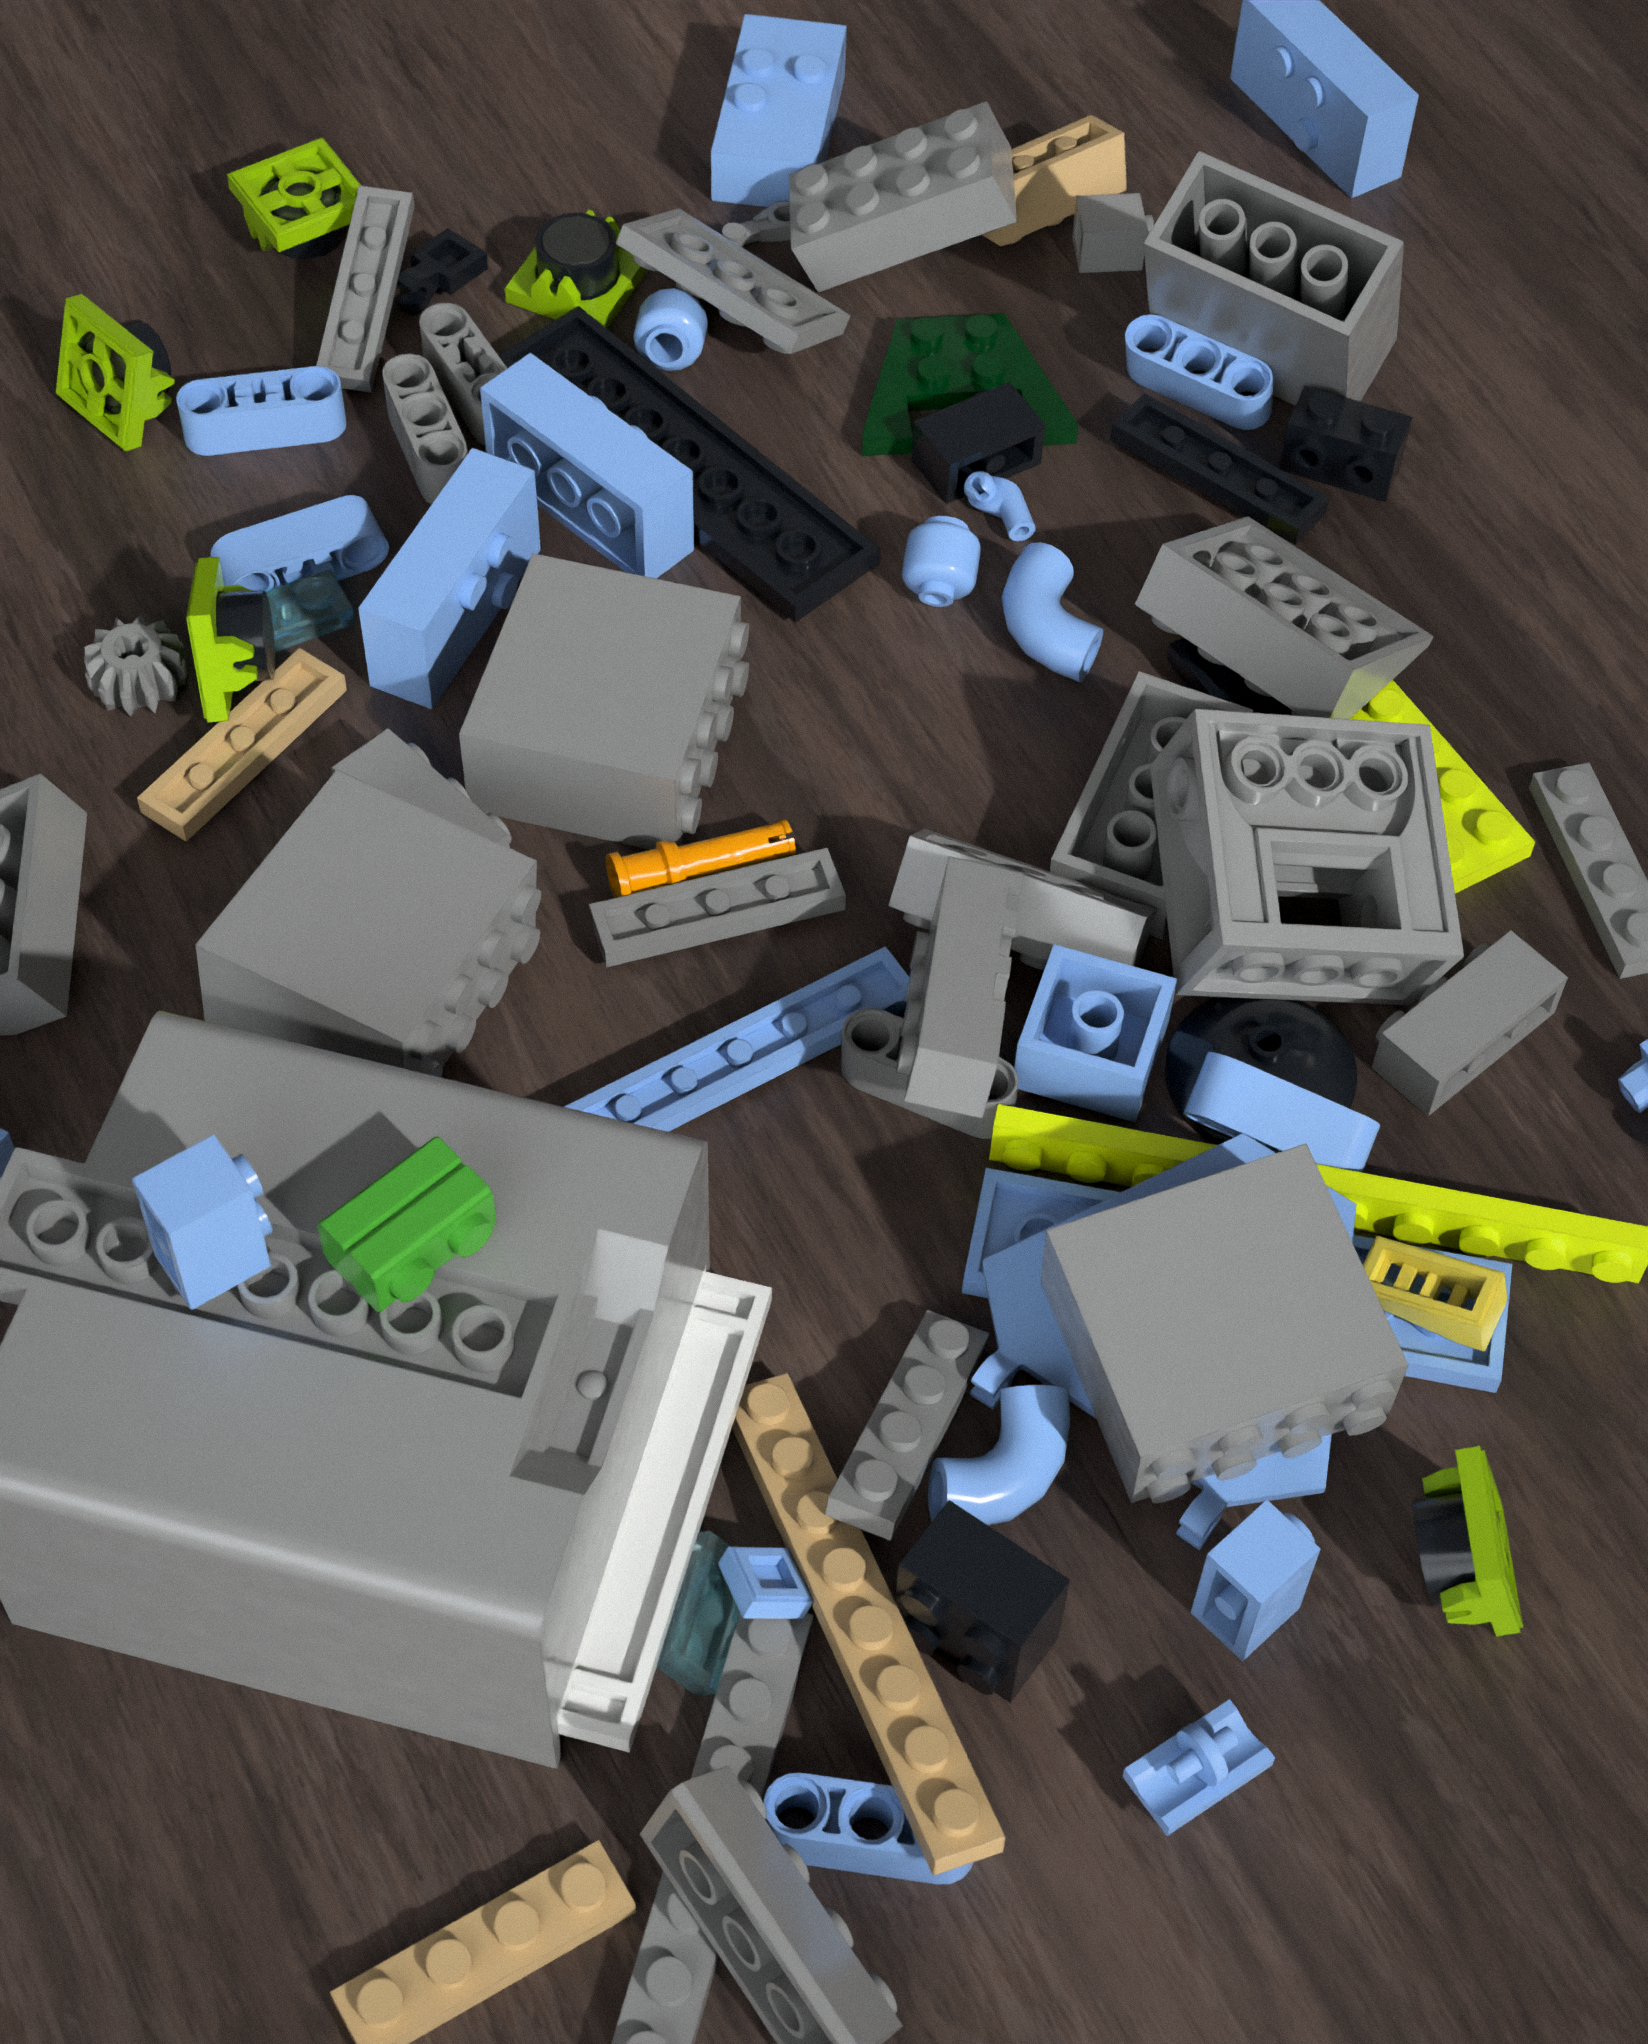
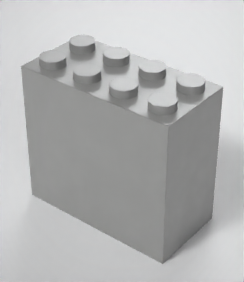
(1276, 279)
(605, 703)
(371, 932)
(1221, 1324)

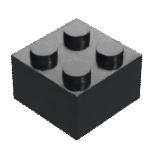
(980, 1602)

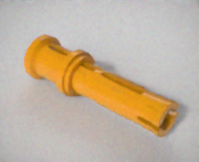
(676, 864)

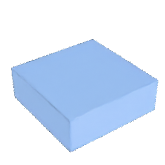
(765, 1583)

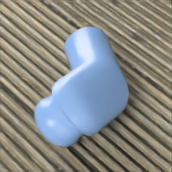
(1003, 500)

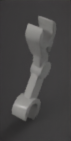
(767, 226)

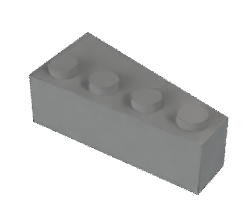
(959, 989)

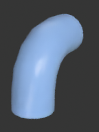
(1039, 620)
(1020, 1464)

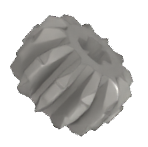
(135, 665)

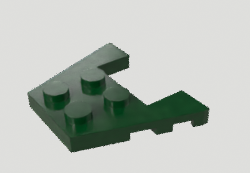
(951, 360)

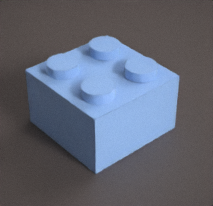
(1094, 1032)

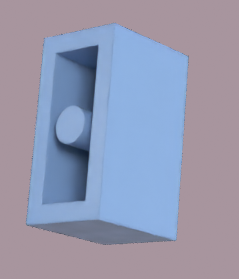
(205, 1220)
(1255, 1579)

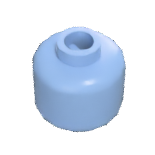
(670, 329)
(941, 560)

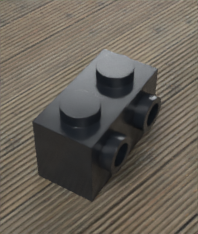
(1345, 443)

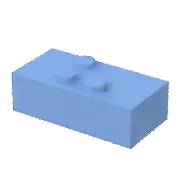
(1325, 91)
(776, 107)
(591, 468)
(450, 578)

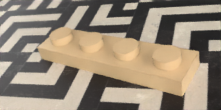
(243, 746)
(485, 1950)

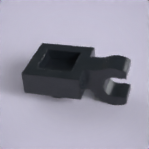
(441, 263)

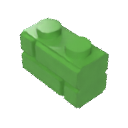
(409, 1225)

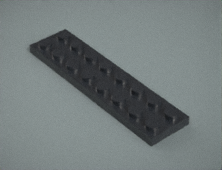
(742, 501)

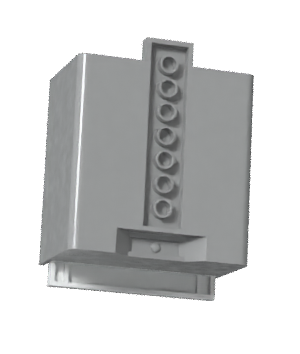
(347, 1506)

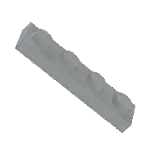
(366, 286)
(1597, 861)
(717, 907)
(907, 1425)

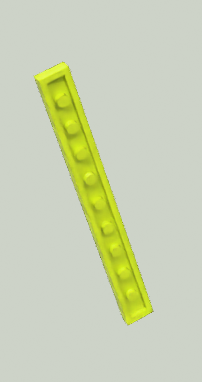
(1384, 1205)

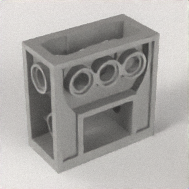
(1304, 812)

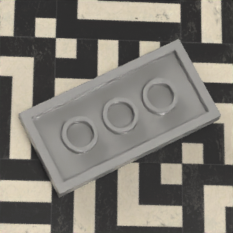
(733, 281)

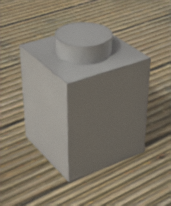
(1110, 232)

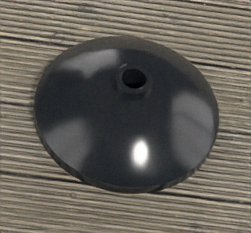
(1305, 1042)

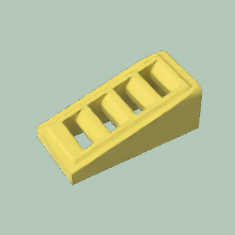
(1462, 1277)

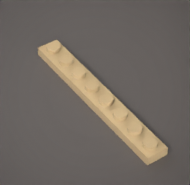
(866, 1632)

